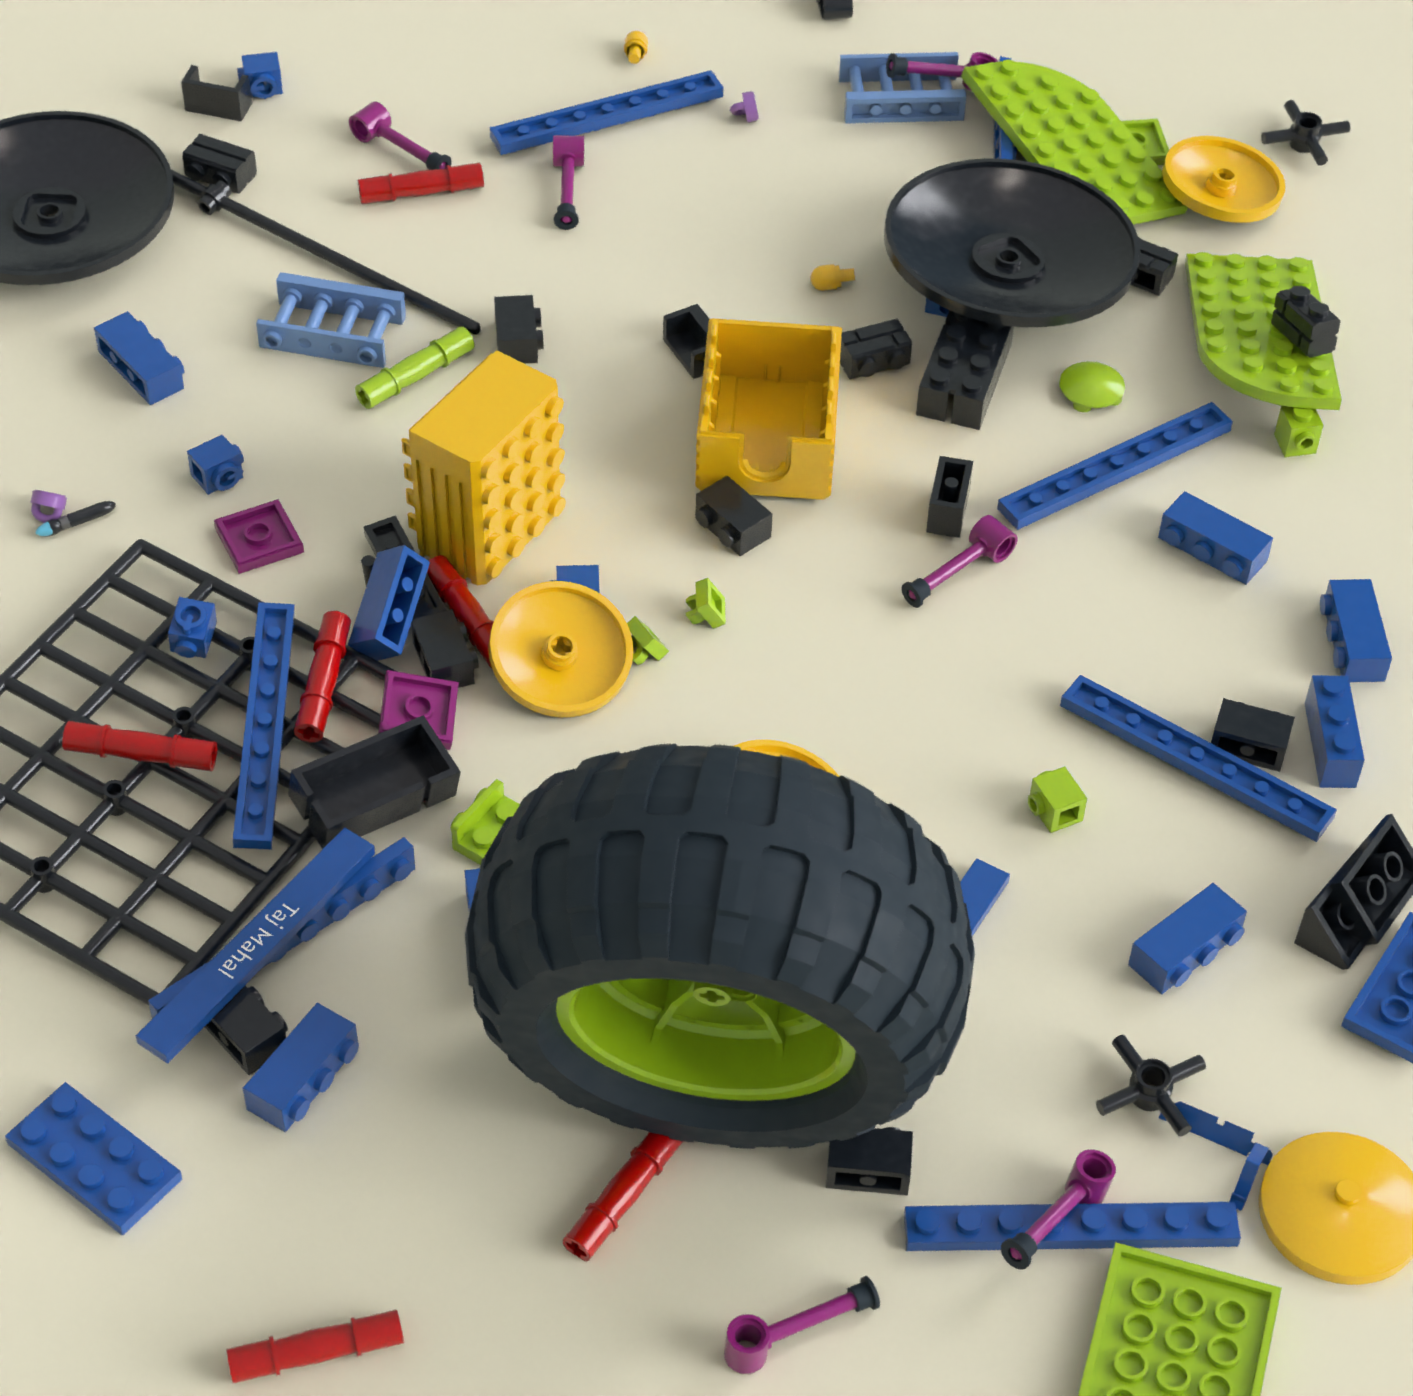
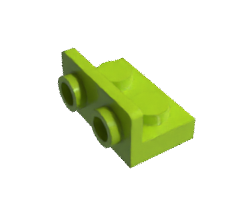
(480, 823)

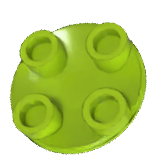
(1092, 385)

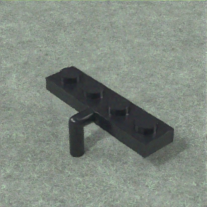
(388, 535)

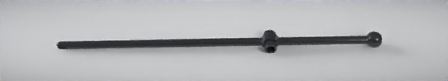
(216, 198)

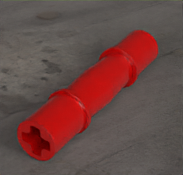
(420, 183)
(466, 608)
(322, 676)
(139, 746)
(619, 1195)
(314, 1346)

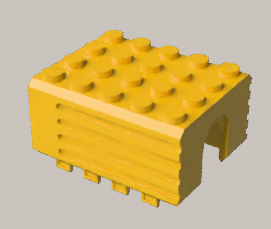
(769, 407)
(486, 467)

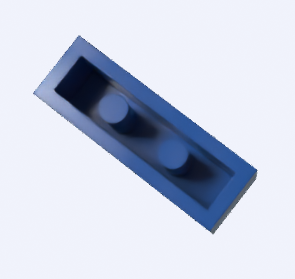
(139, 357)
(1215, 537)
(389, 603)
(1356, 630)
(1334, 731)
(1188, 938)
(301, 1067)

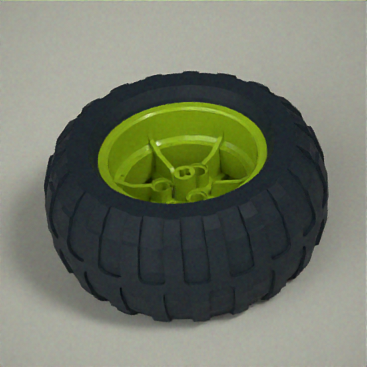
(720, 947)

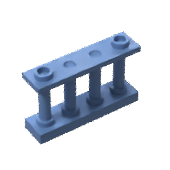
(899, 106)
(337, 298)

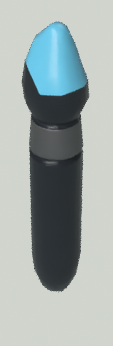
(75, 518)

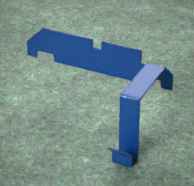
(1231, 1137)

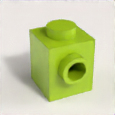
(1298, 431)
(1057, 799)

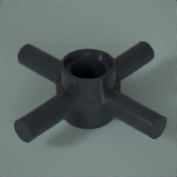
(1305, 132)
(1150, 1097)

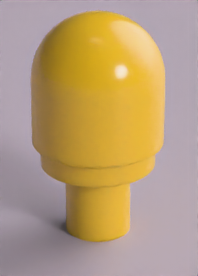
(635, 46)
(830, 277)

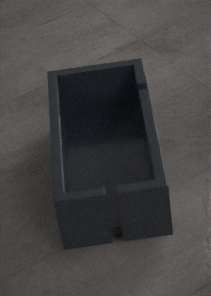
(966, 365)
(374, 781)

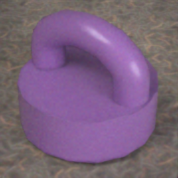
(746, 107)
(48, 499)

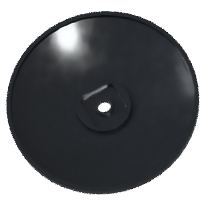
(99, 181)
(1011, 242)

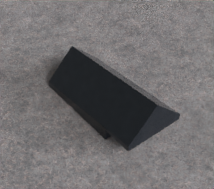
(1360, 897)

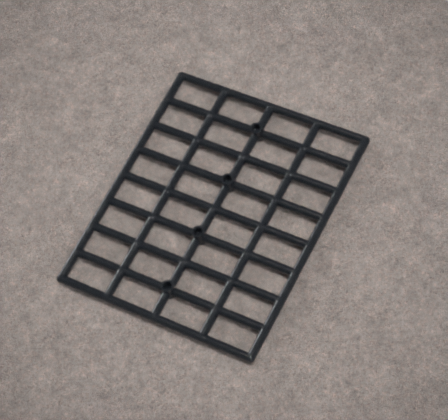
(116, 792)

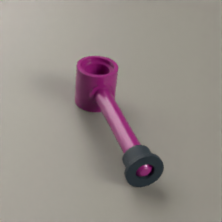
(901, 66)
(376, 121)
(567, 153)
(987, 539)
(1086, 1184)
(755, 1330)

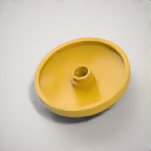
(1223, 179)
(560, 649)
(1339, 1207)

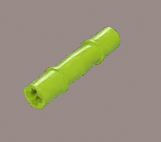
(414, 367)

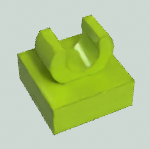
(706, 604)
(645, 641)

